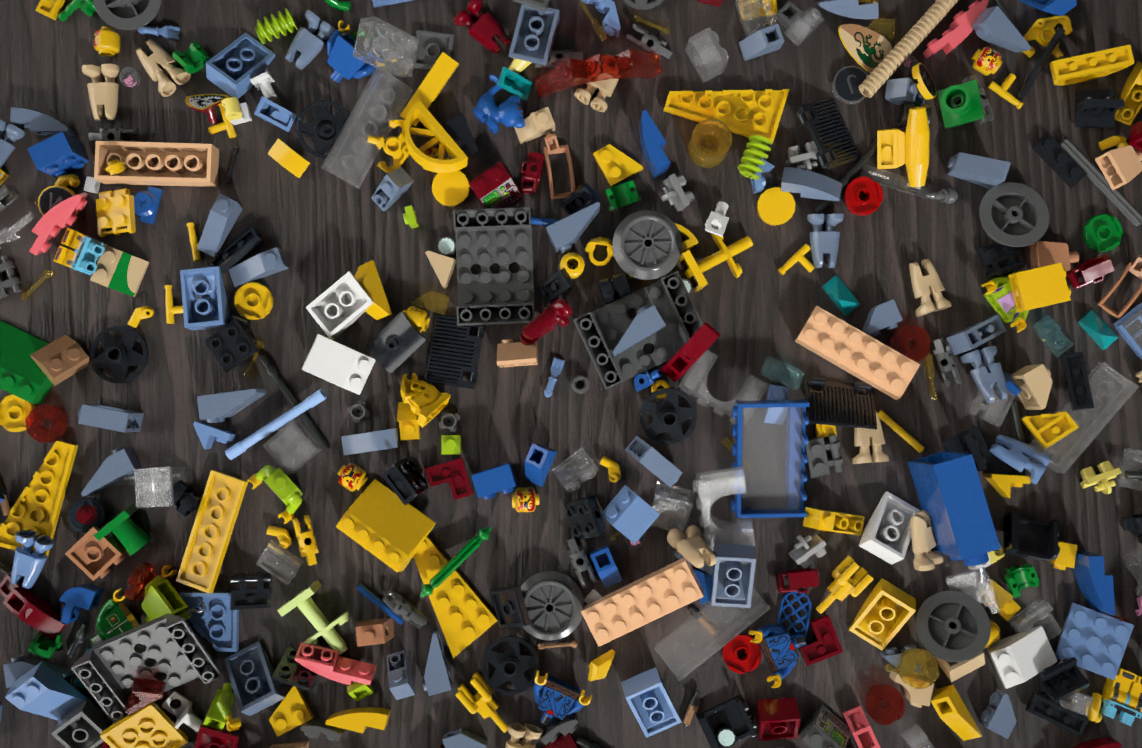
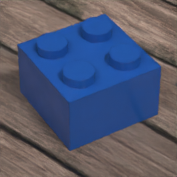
(58, 155)
(494, 480)

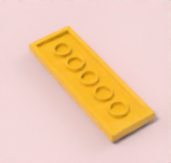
(211, 531)

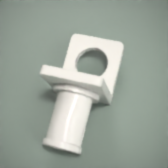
(264, 82)
(717, 220)
(183, 713)

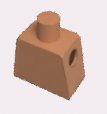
(1049, 253)
(373, 631)

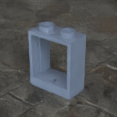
(110, 418)

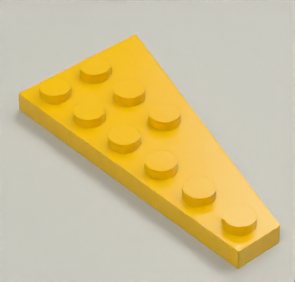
(741, 110)
(456, 604)

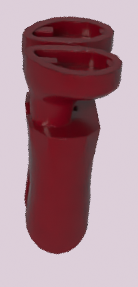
(483, 28)
(546, 322)

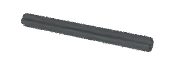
(1101, 182)

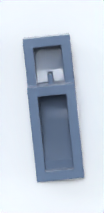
(851, 8)
(38, 122)
(810, 184)
(370, 441)

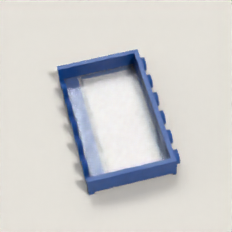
(773, 457)

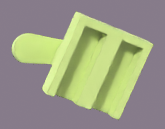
(318, 620)

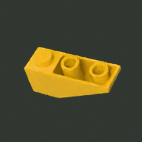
(1132, 96)
(833, 521)
(955, 713)

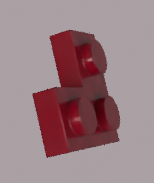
(455, 474)
(826, 642)

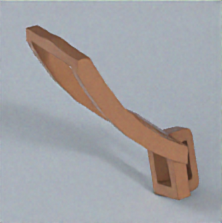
(555, 149)
(1133, 268)

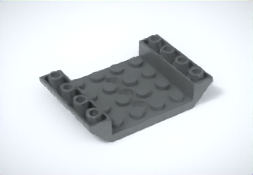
(491, 238)
(607, 325)
(114, 663)

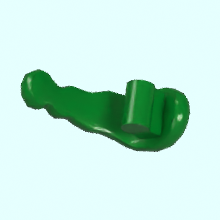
(86, 6)

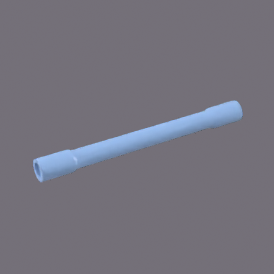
(243, 445)

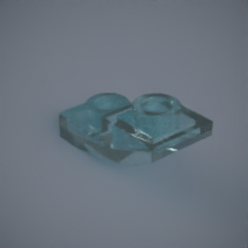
(1051, 336)
(782, 372)

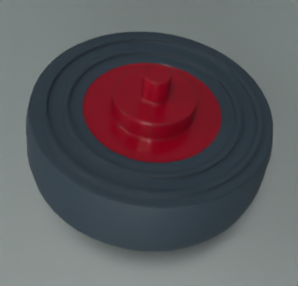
(86, 514)

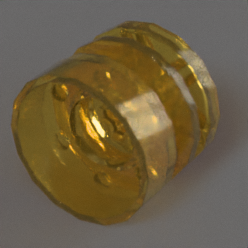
(710, 133)

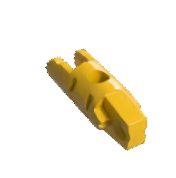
(310, 549)

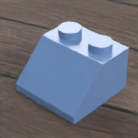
(630, 514)

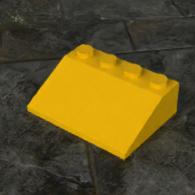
(386, 525)

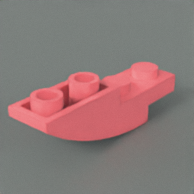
(958, 30)
(58, 216)
(334, 667)
(860, 728)

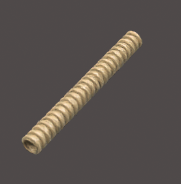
(905, 46)

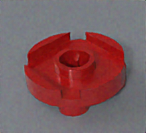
(852, 199)
(747, 663)

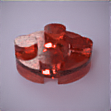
(920, 337)
(35, 420)
(138, 580)
(894, 699)

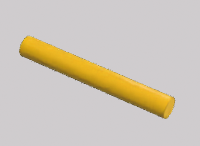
(900, 431)

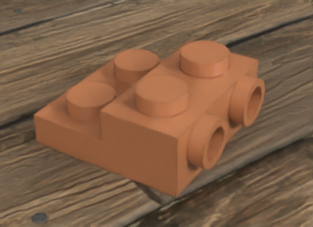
(96, 556)

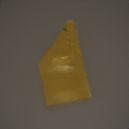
(884, 27)
(433, 302)

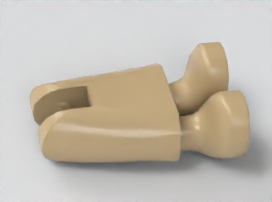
(159, 66)
(102, 92)
(598, 103)
(927, 285)
(869, 437)
(923, 542)
(692, 546)
(525, 732)

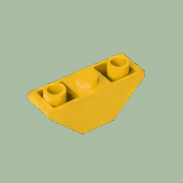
(370, 281)

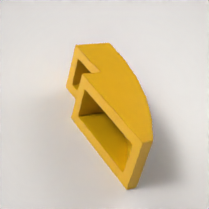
(359, 718)

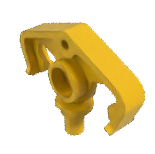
(1043, 31)
(392, 146)

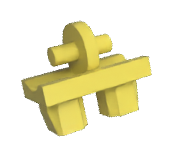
(1107, 472)

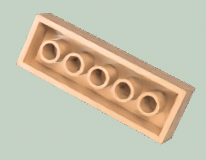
(158, 163)
(857, 353)
(642, 601)

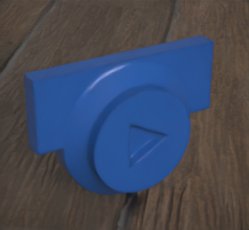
(147, 204)

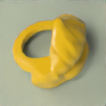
(600, 241)

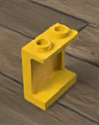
(1039, 287)

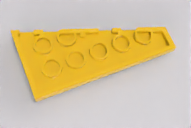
(42, 500)

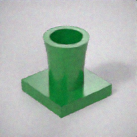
(967, 111)
(126, 531)

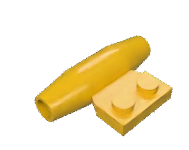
(907, 147)

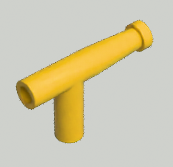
(1002, 90)
(225, 125)
(193, 242)
(798, 256)
(170, 308)

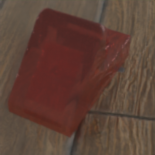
(144, 693)

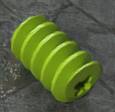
(275, 26)
(753, 156)

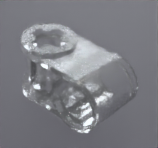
(1078, 703)
(916, 737)

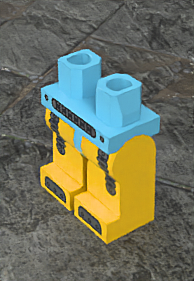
(85, 254)
(1123, 694)

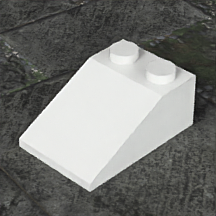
(340, 305)
(338, 364)
(889, 529)
(1021, 656)

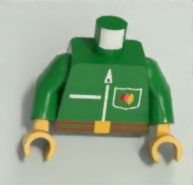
(113, 619)

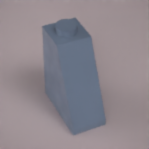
(978, 169)
(653, 461)

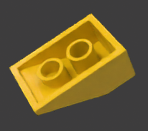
(883, 614)

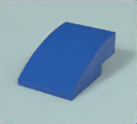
(653, 146)
(1094, 582)

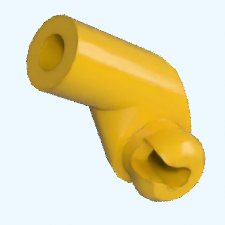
(1114, 140)
(68, 180)
(140, 313)
(613, 469)
(282, 535)

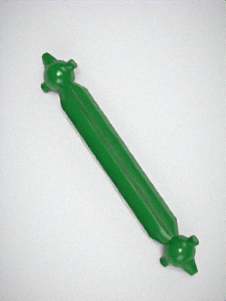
(455, 562)

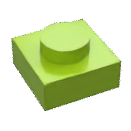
(410, 217)
(451, 444)
(359, 691)

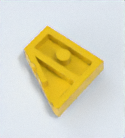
(615, 164)
(1050, 427)
(291, 712)

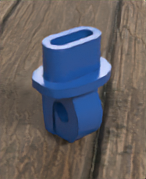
(649, 379)

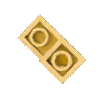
(288, 158)

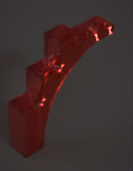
(597, 68)

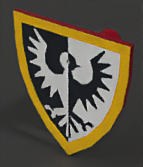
(205, 104)

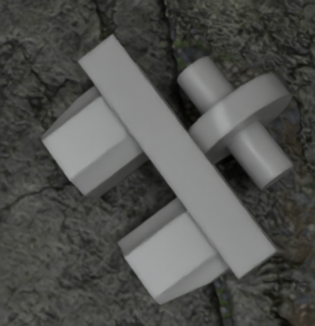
(795, 156)
(675, 193)
(806, 548)

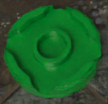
(1102, 233)

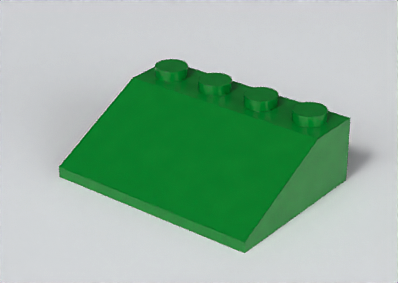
(17, 369)

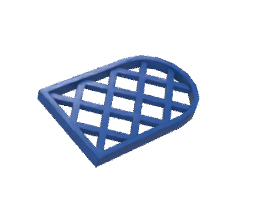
(781, 609)

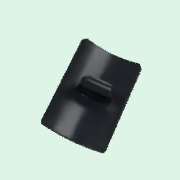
(395, 343)

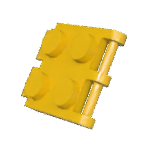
(115, 211)

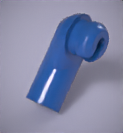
(1011, 386)

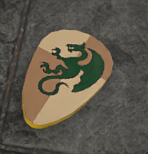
(864, 45)

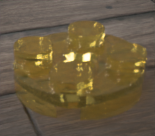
(906, 667)

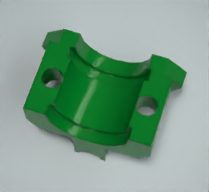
(193, 58)
(622, 195)
(1021, 578)
(43, 646)

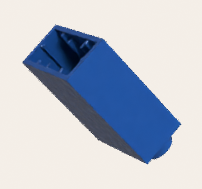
(956, 504)

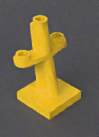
(725, 253)

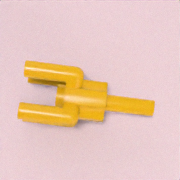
(843, 584)
(481, 701)

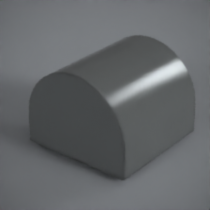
(788, 14)

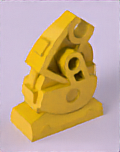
(423, 398)

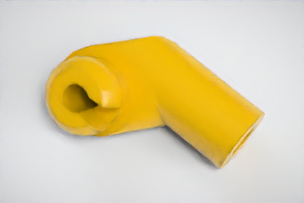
(1094, 714)

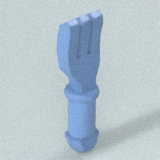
(167, 31)
(556, 368)

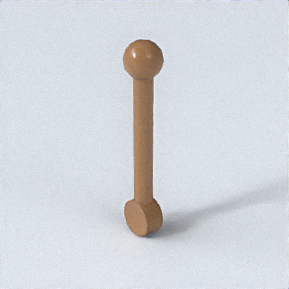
(573, 644)

